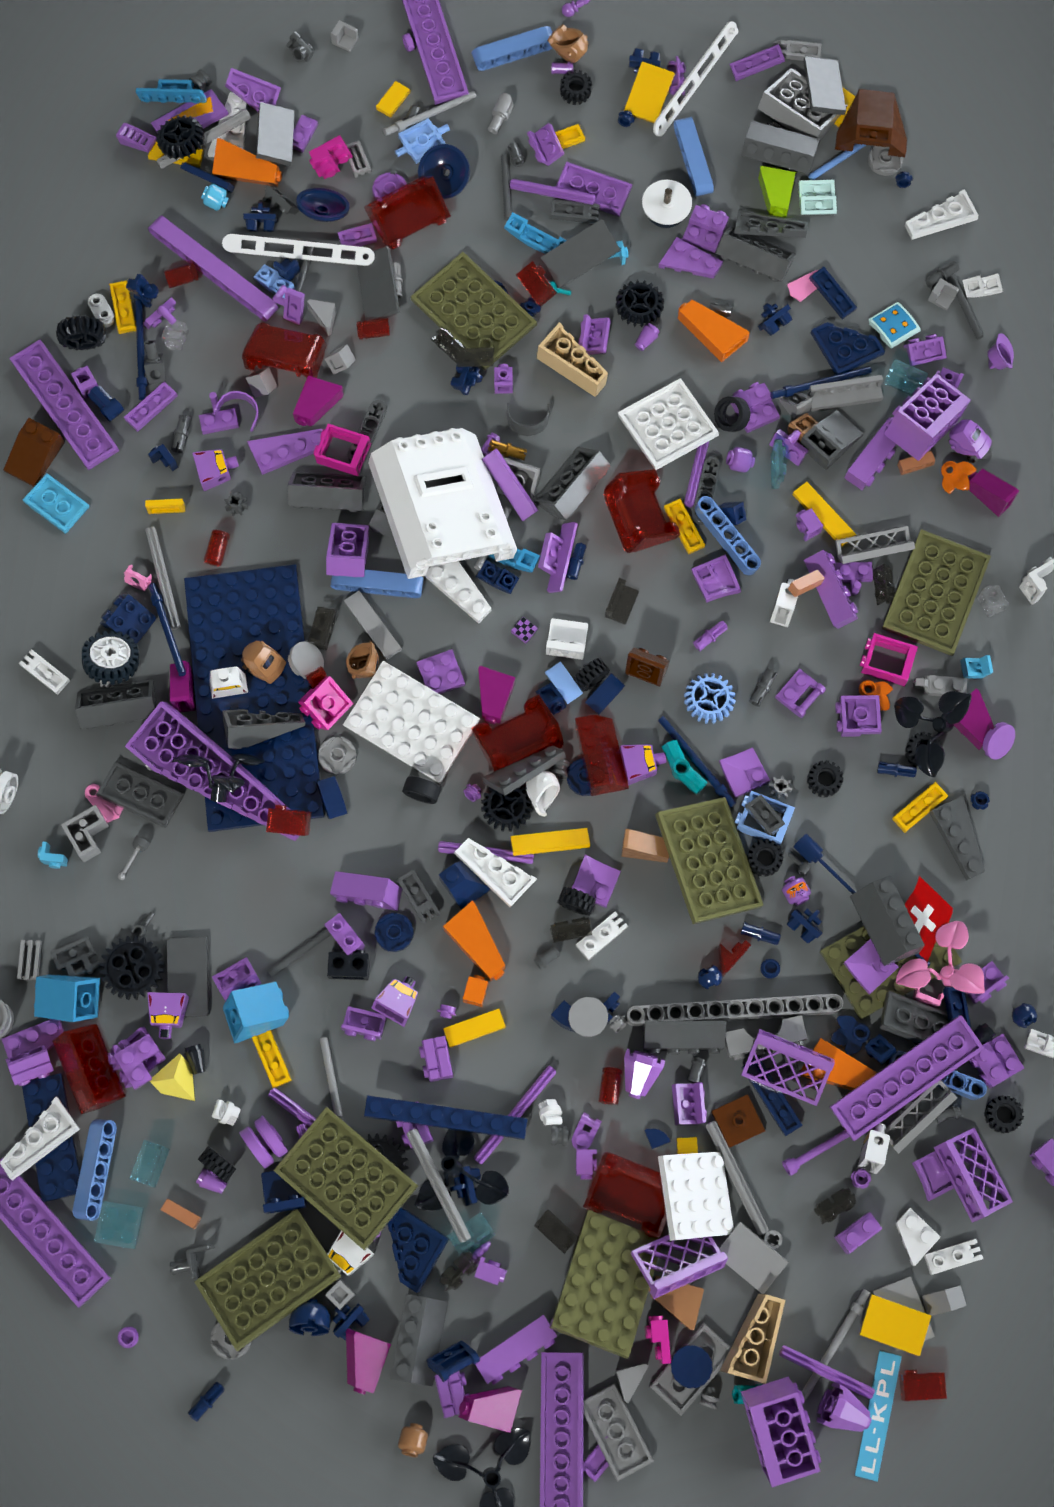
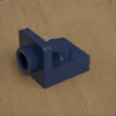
(162, 454)
(552, 698)
(880, 1049)

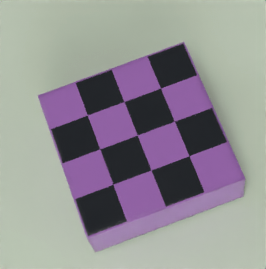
(524, 630)

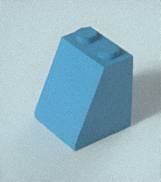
(66, 997)
(255, 1011)

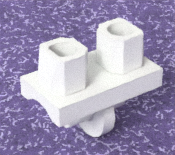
(1040, 1043)

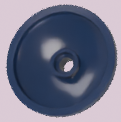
(443, 158)
(322, 204)

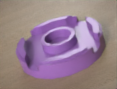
(387, 183)
(999, 740)

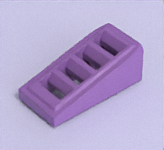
(127, 131)

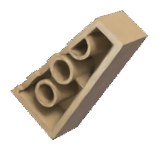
(571, 360)
(756, 1340)

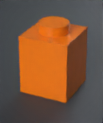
(475, 990)

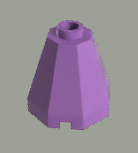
(641, 1072)
(843, 1410)

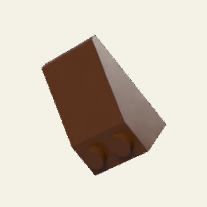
(33, 452)
(646, 666)

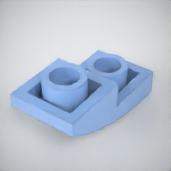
(271, 279)
(563, 682)

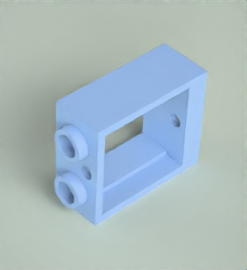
(787, 811)

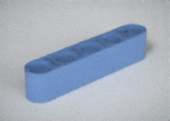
(512, 48)
(693, 156)
(727, 527)
(380, 583)
(966, 1082)
(94, 1169)

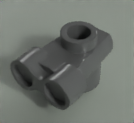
(299, 48)

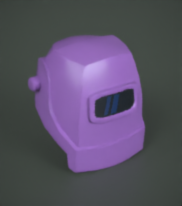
(969, 439)

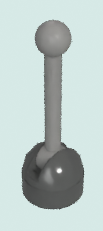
(139, 845)

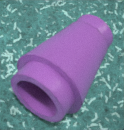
(647, 336)
(211, 1181)

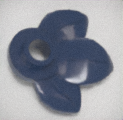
(847, 1034)

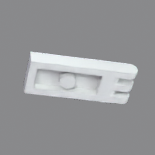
(45, 672)
(601, 936)
(952, 1257)

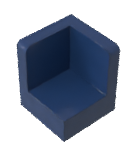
(287, 268)
(734, 512)

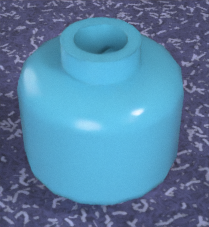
(214, 197)

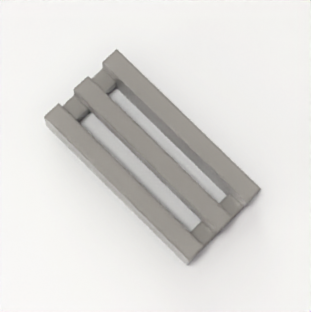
(362, 171)
(30, 943)

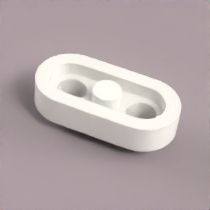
(100, 309)

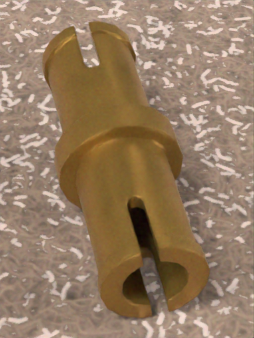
(507, 449)

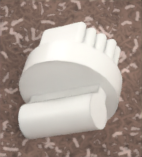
(225, 1112)
(550, 1112)

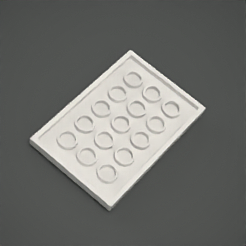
(411, 722)

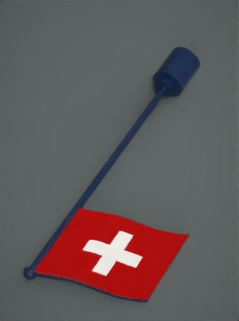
(924, 905)

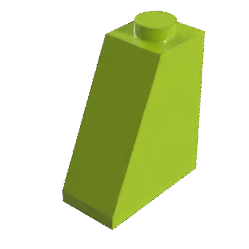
(776, 189)

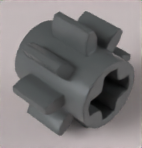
(236, 509)

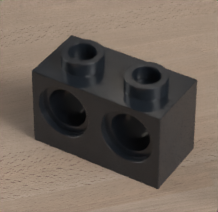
(347, 971)

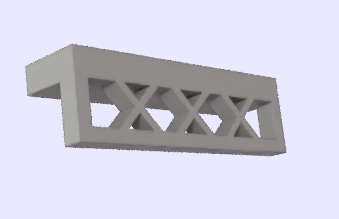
(846, 393)
(869, 552)
(926, 1118)

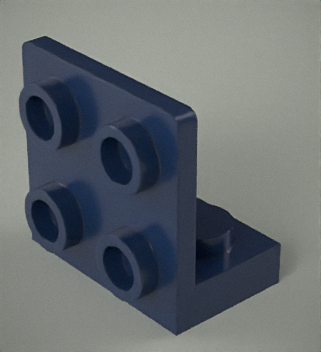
(279, 1194)

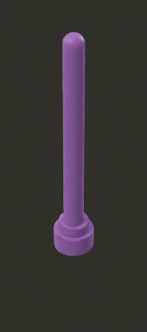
(792, 1165)

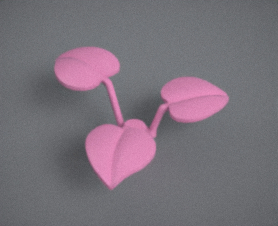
(966, 979)

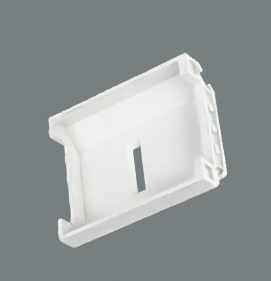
(443, 520)

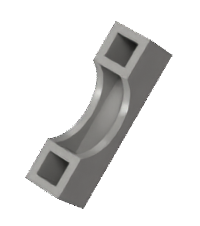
(739, 1042)

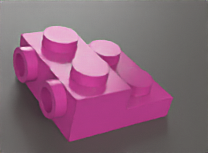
(328, 157)
(325, 703)
(658, 1332)

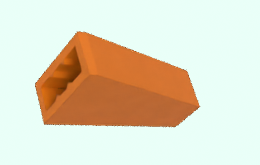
(240, 165)
(712, 330)
(473, 938)
(847, 1071)

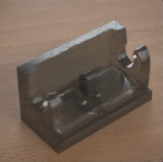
(322, 627)
(556, 1231)

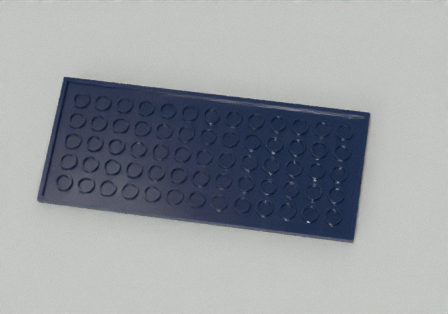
(224, 618)

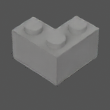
(82, 828)

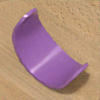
(238, 395)

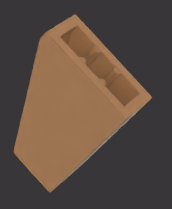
(644, 846)
(682, 1303)

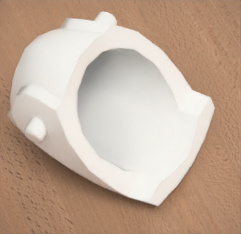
(542, 791)

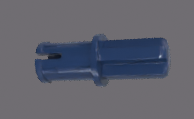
(576, 561)
(896, 769)
(760, 934)
(206, 1401)

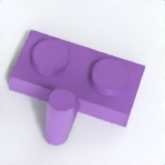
(292, 303)
(164, 310)
(221, 421)
(794, 451)
(855, 573)

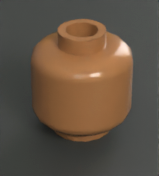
(412, 1440)

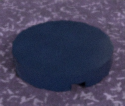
(577, 778)
(394, 932)
(691, 1366)

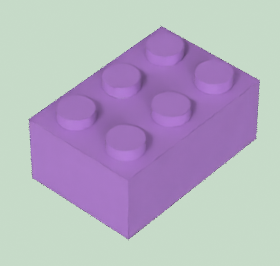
(347, 550)

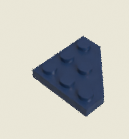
(845, 347)
(415, 1248)

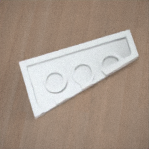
(237, 135)
(952, 213)
(459, 587)
(500, 876)
(46, 1134)

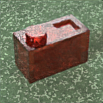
(536, 283)
(288, 821)
(922, 1386)

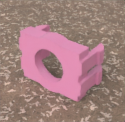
(144, 581)
(926, 999)

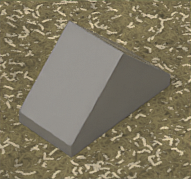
(324, 314)
(797, 404)
(943, 1301)
(629, 1380)

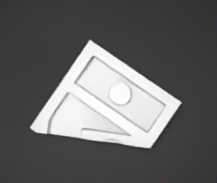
(916, 1235)

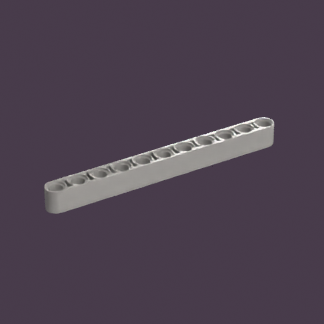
(743, 1006)

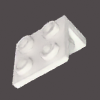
(1034, 584)
(567, 639)

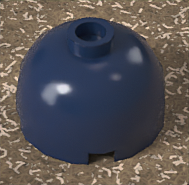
(310, 1318)

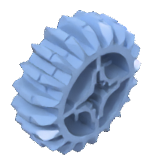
(722, 689)

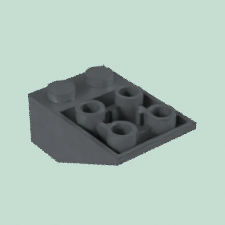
(830, 439)

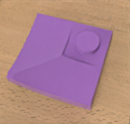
(716, 579)
(744, 772)
(596, 880)
(868, 968)
(932, 1176)

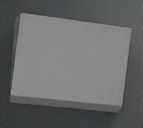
(527, 476)

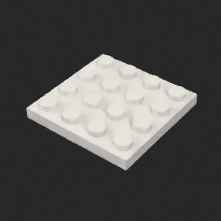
(668, 424)
(695, 1195)

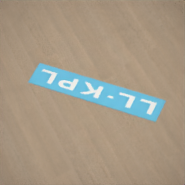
(880, 1410)

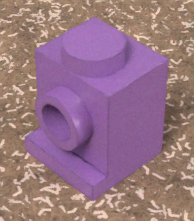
(951, 377)
(503, 379)
(84, 380)
(808, 524)
(585, 1164)
(490, 1272)

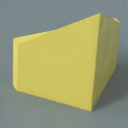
(175, 1079)

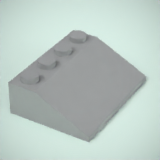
(789, 105)

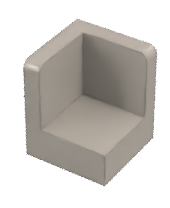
(344, 36)
(943, 294)
(340, 359)
(261, 382)
(340, 1294)

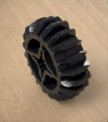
(180, 137)
(642, 294)
(81, 332)
(514, 801)

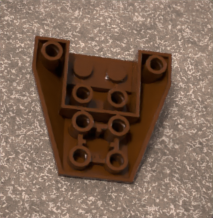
(873, 121)

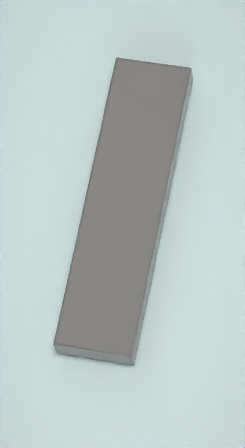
(372, 625)

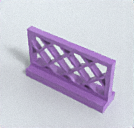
(792, 1050)
(963, 1179)
(683, 1276)

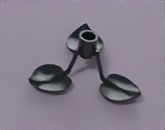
(954, 708)
(222, 783)
(458, 1143)
(512, 1447)

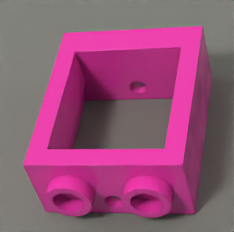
(359, 456)
(891, 644)

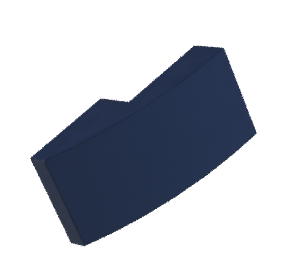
(497, 577)
(605, 694)
(331, 797)

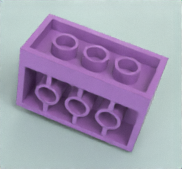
(926, 416)
(781, 1431)

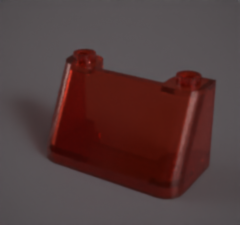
(407, 210)
(284, 350)
(637, 511)
(519, 736)
(628, 1192)

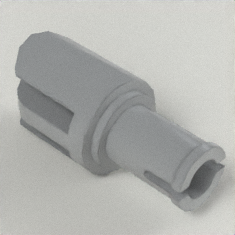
(501, 112)

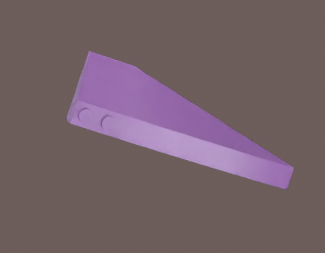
(170, 735)

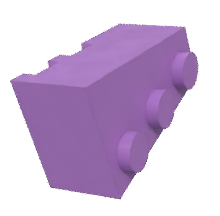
(366, 890)

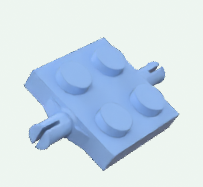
(420, 138)

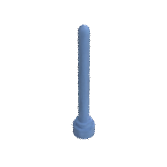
(834, 162)

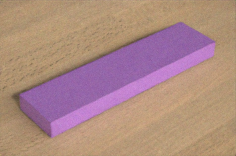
(509, 484)

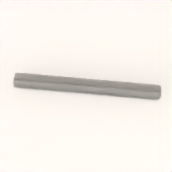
(212, 134)
(163, 578)
(737, 1178)
(438, 1185)

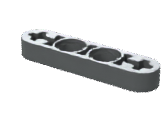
(369, 416)
(705, 490)

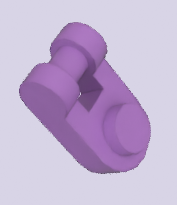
(582, 1139)

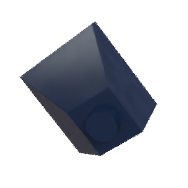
(463, 884)

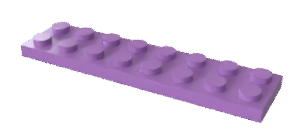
(435, 49)
(64, 404)
(906, 1077)
(49, 1240)
(561, 1429)

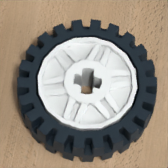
(110, 657)

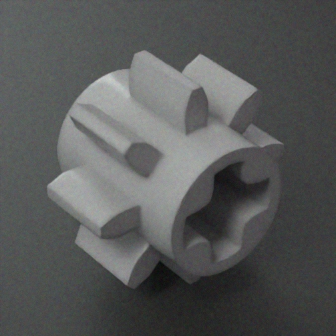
(775, 789)

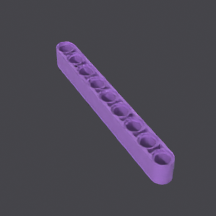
(213, 268)

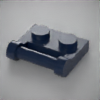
(452, 1360)

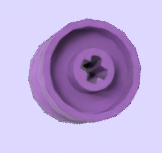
(266, 1139)

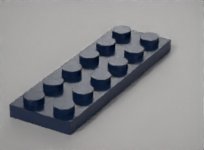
(59, 1169)

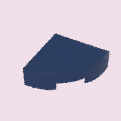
(656, 1138)

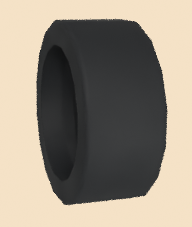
(720, 414)
(421, 790)

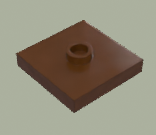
(738, 1121)

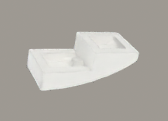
(983, 286)

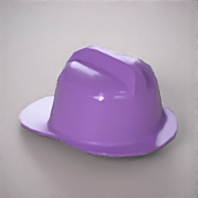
(1001, 353)

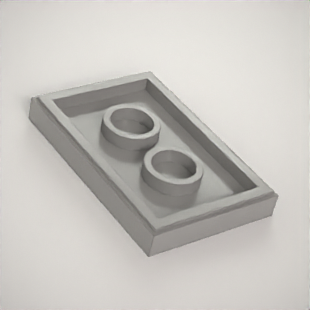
(752, 1258)
(903, 1293)

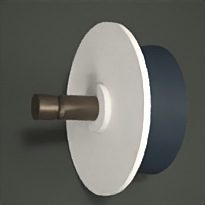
(666, 203)

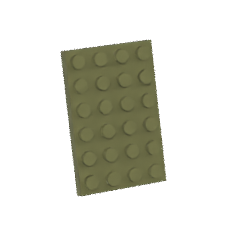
(473, 308)
(936, 592)
(709, 860)
(861, 1001)
(345, 1178)
(267, 1279)
(604, 1285)

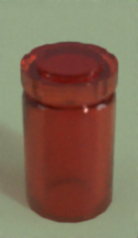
(181, 275)
(373, 328)
(216, 547)
(610, 1086)

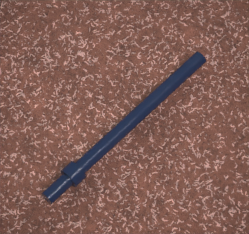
(141, 380)
(789, 390)
(157, 601)
(720, 789)

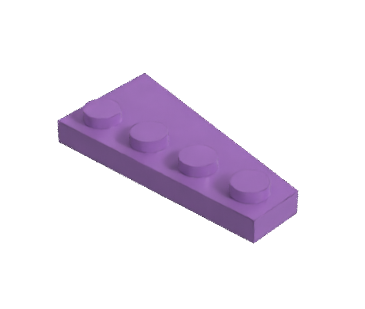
(284, 449)

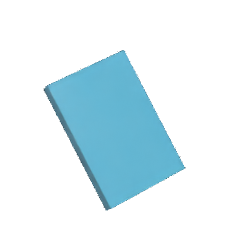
(56, 503)

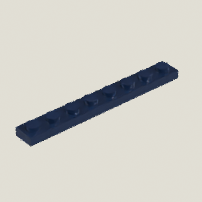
(445, 1117)

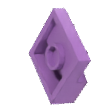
(706, 228)
(761, 406)
(858, 715)
(996, 1061)

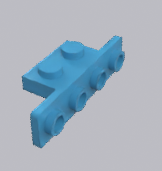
(172, 91)

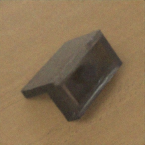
(621, 602)

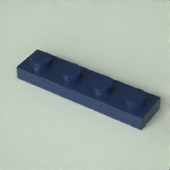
(775, 1102)

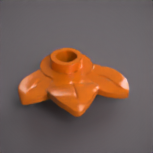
(959, 476)
(879, 688)

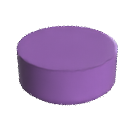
(408, 42)

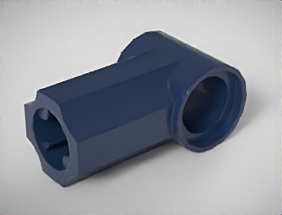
(108, 406)

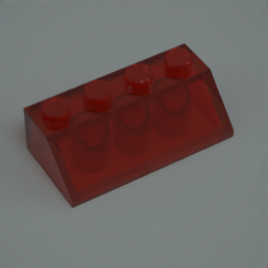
(600, 754)
(88, 1068)

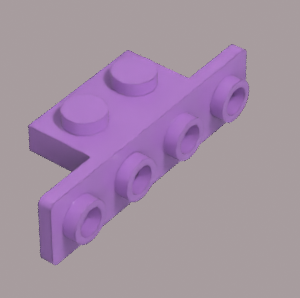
(556, 555)

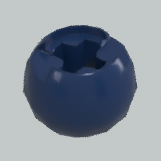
(710, 977)
(1024, 1015)

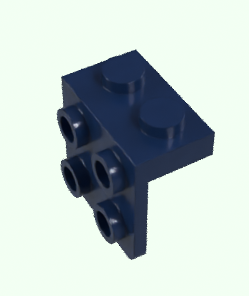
(128, 617)

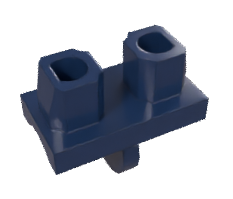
(637, 57)
(268, 219)
(142, 289)
(782, 315)
(468, 378)
(812, 931)
(465, 1187)
(356, 1314)

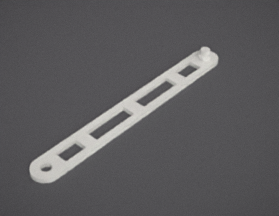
(729, 32)
(233, 244)

